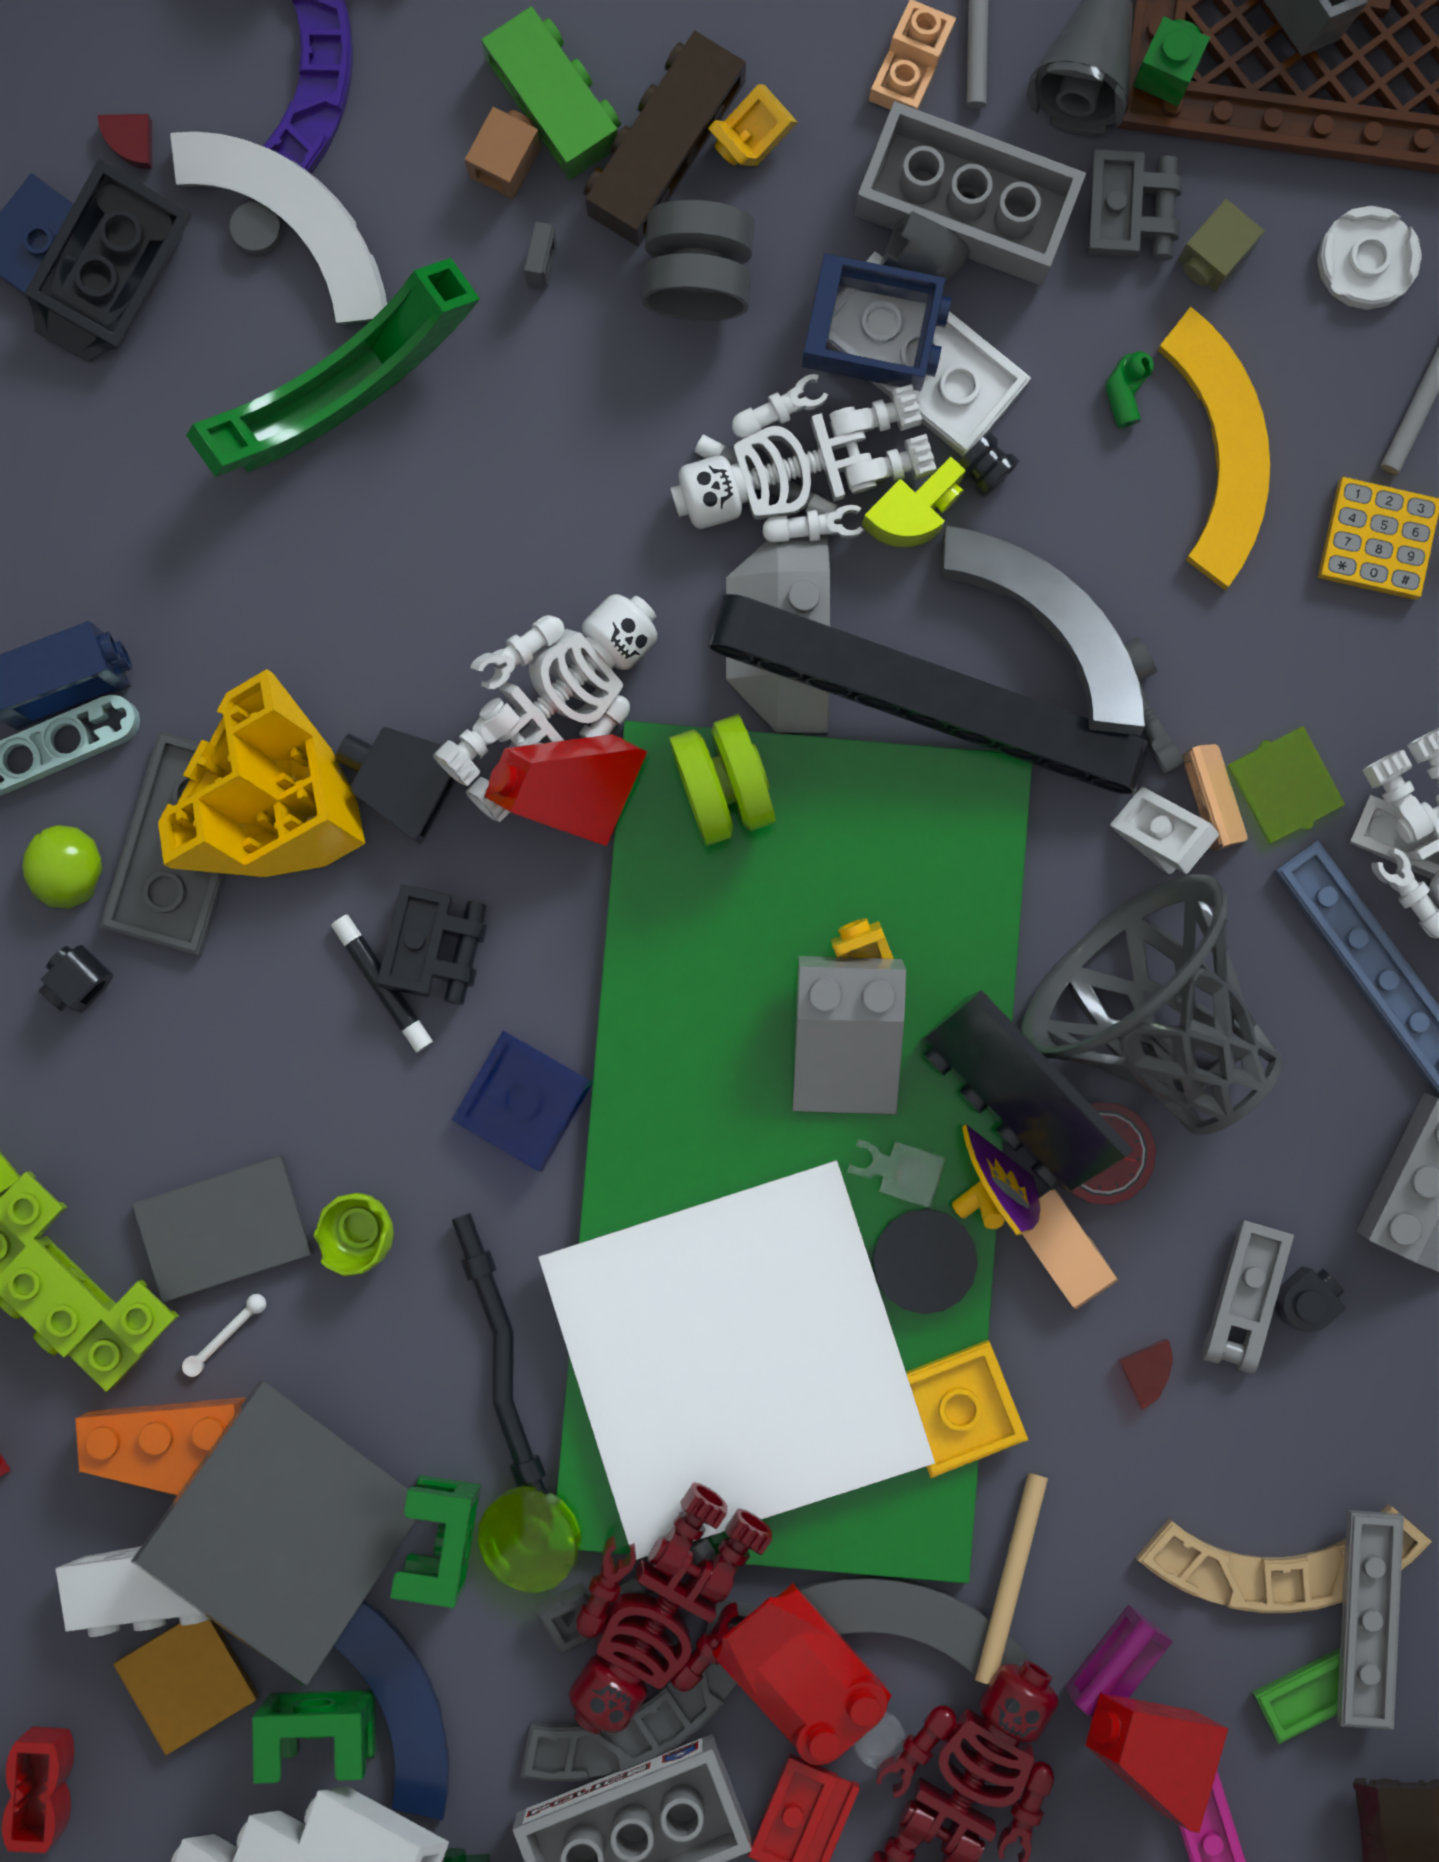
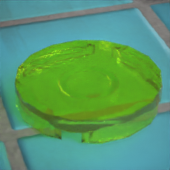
(529, 1539)

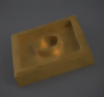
(186, 1682)

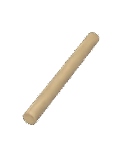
(1011, 1578)

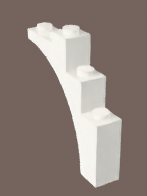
(337, 1829)

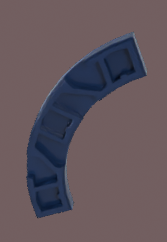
(409, 1709)

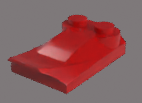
(804, 1676)

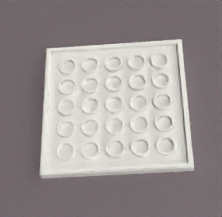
(737, 1355)

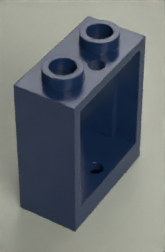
(886, 281)
(60, 674)

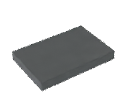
(222, 1228)

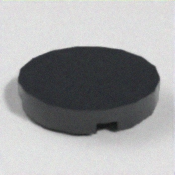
(925, 1261)

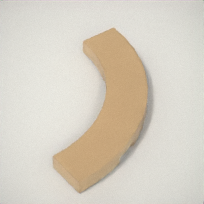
(1256, 1582)

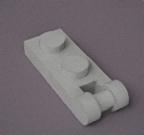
(1248, 1295)

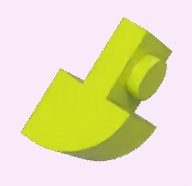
(908, 516)

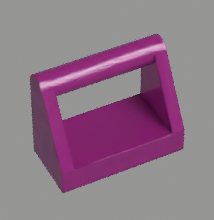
(1118, 1660)

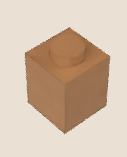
(503, 151)

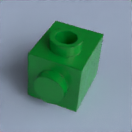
(1171, 60)

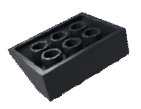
(1023, 1093)

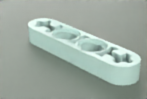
(41, 740)

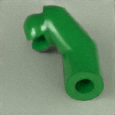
(1124, 384)

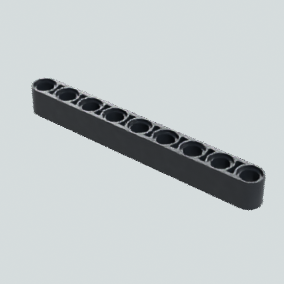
(926, 694)

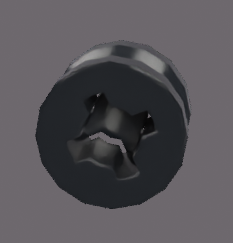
(987, 464)

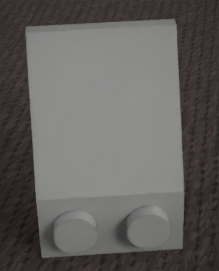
(848, 1034)

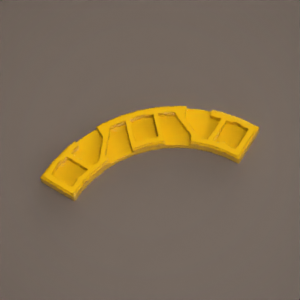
(1238, 442)

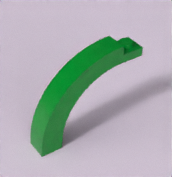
(345, 381)

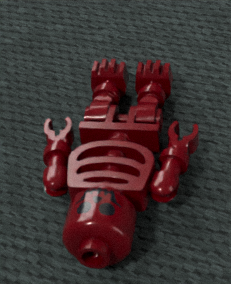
(614, 1680)
(1015, 1712)

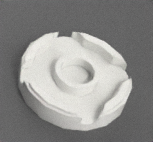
(1369, 258)

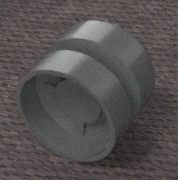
(697, 260)

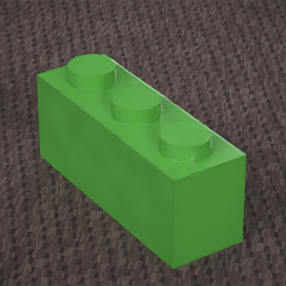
(552, 91)

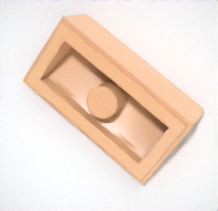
(1214, 794)

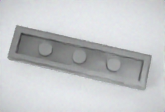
(1370, 1619)

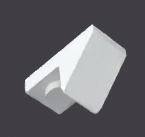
(1164, 831)

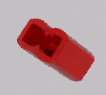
(40, 1796)

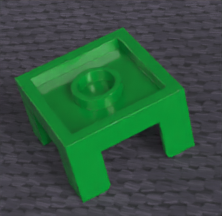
(434, 1578)
(314, 1715)

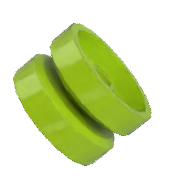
(728, 778)

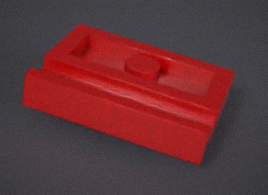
(803, 1814)

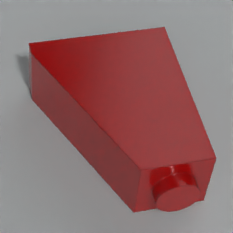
(568, 783)
(1160, 1753)

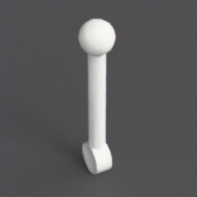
(195, 1364)

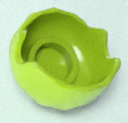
(62, 866)
(354, 1234)

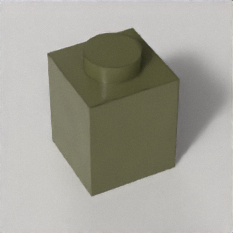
(1219, 246)

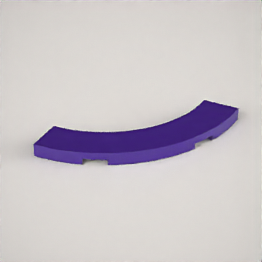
(322, 84)

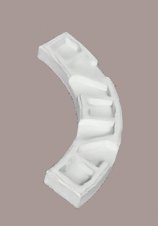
(298, 200)

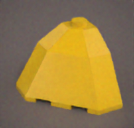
(261, 792)

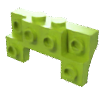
(62, 1301)

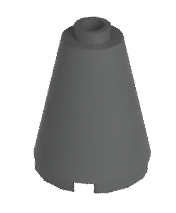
(1087, 69)

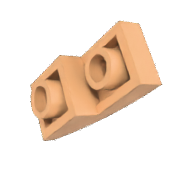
(912, 56)
(1068, 1252)

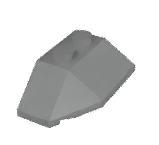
(798, 581)

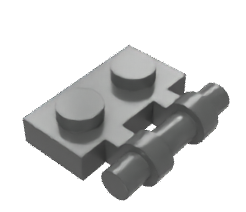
(1117, 200)

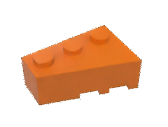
(152, 1443)

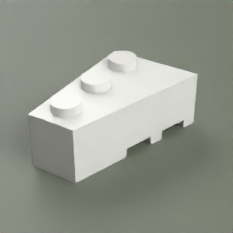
(111, 1591)

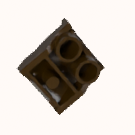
(1398, 1820)

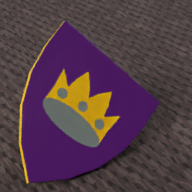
(1004, 1188)

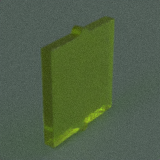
(1286, 784)

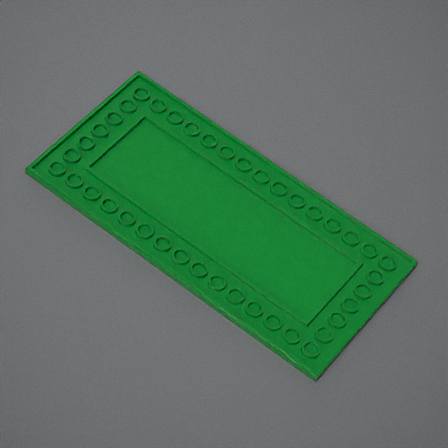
(704, 1043)

